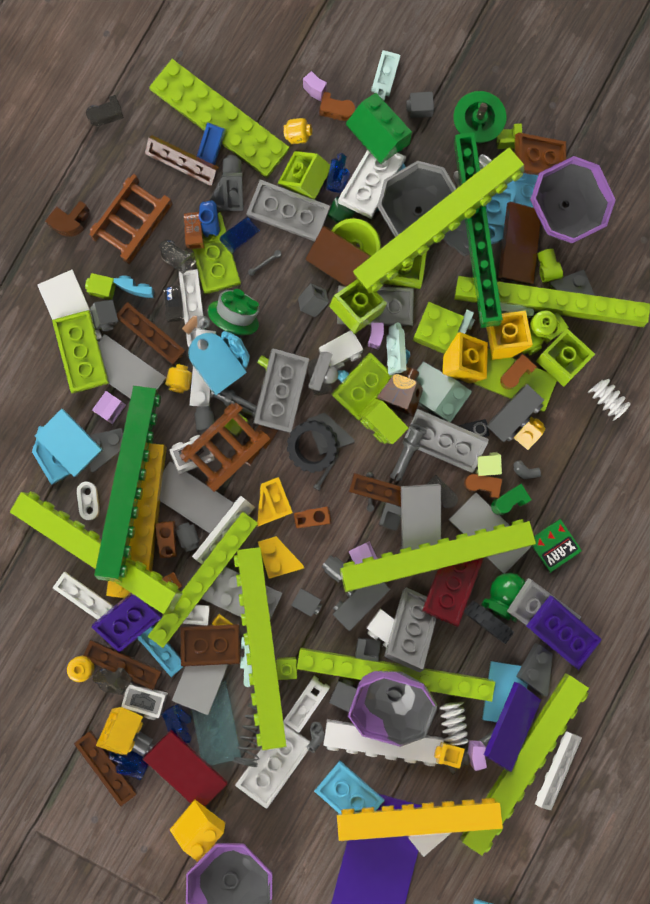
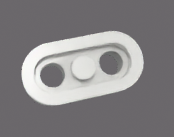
(86, 501)

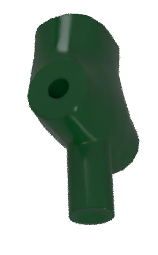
(339, 212)

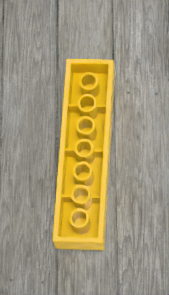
(145, 525)
(420, 820)

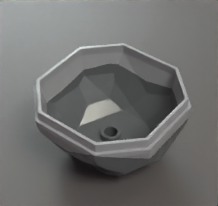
(413, 187)

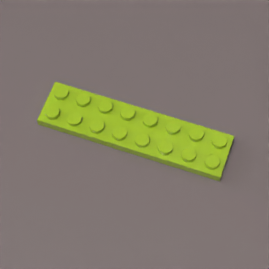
(204, 106)

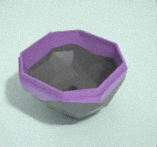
(585, 192)

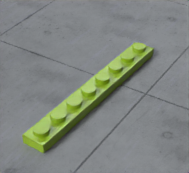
(203, 579)

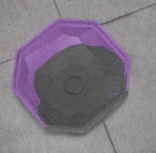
(392, 708)
(229, 876)

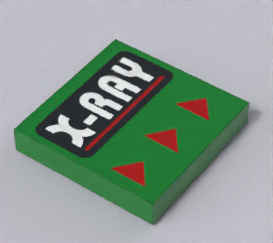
(555, 545)

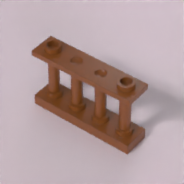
(139, 236)
(242, 453)

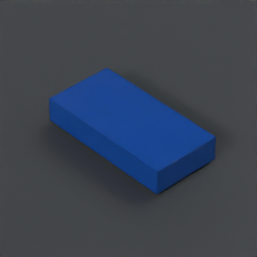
(211, 143)

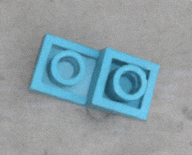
(129, 285)

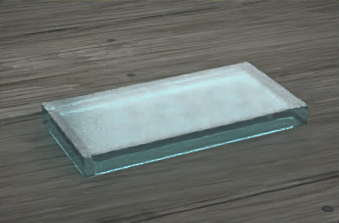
(217, 731)

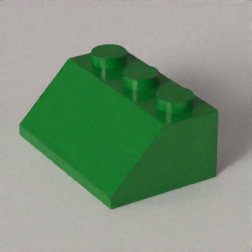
(379, 128)

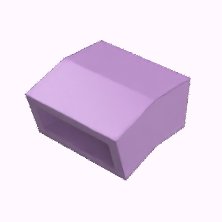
(314, 86)
(376, 337)
(109, 407)
(361, 552)
(475, 751)

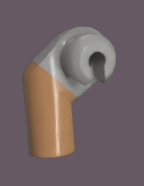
(196, 322)

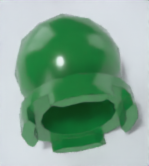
(502, 593)

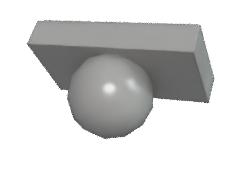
(323, 372)

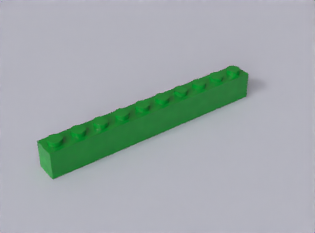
(479, 238)
(127, 485)

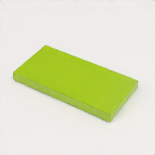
(216, 263)
(80, 351)
(538, 380)

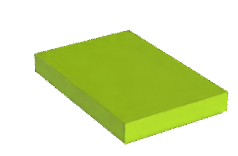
(362, 385)

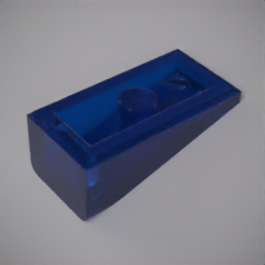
(239, 235)

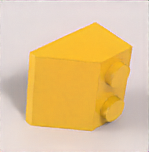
(509, 337)
(466, 359)
(120, 731)
(197, 830)

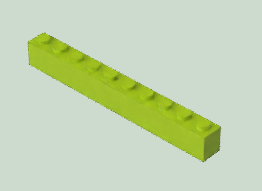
(439, 220)
(563, 302)
(86, 546)
(437, 556)
(261, 649)
(434, 680)
(538, 742)

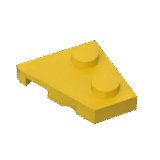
(272, 502)
(278, 558)

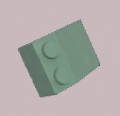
(441, 393)

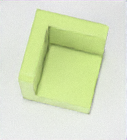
(489, 464)

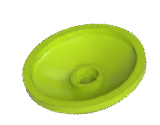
(359, 232)

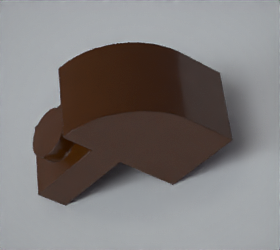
(69, 224)

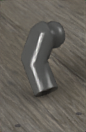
(524, 472)
(317, 736)

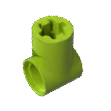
(549, 268)

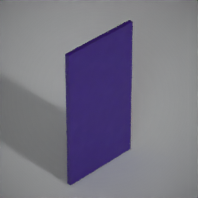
(376, 867)

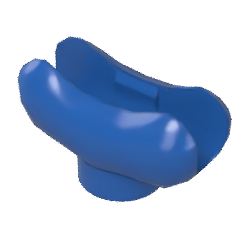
(209, 218)

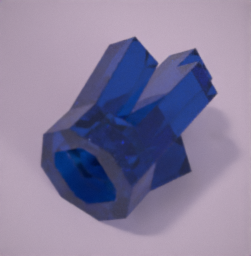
(337, 174)
(176, 719)
(129, 764)

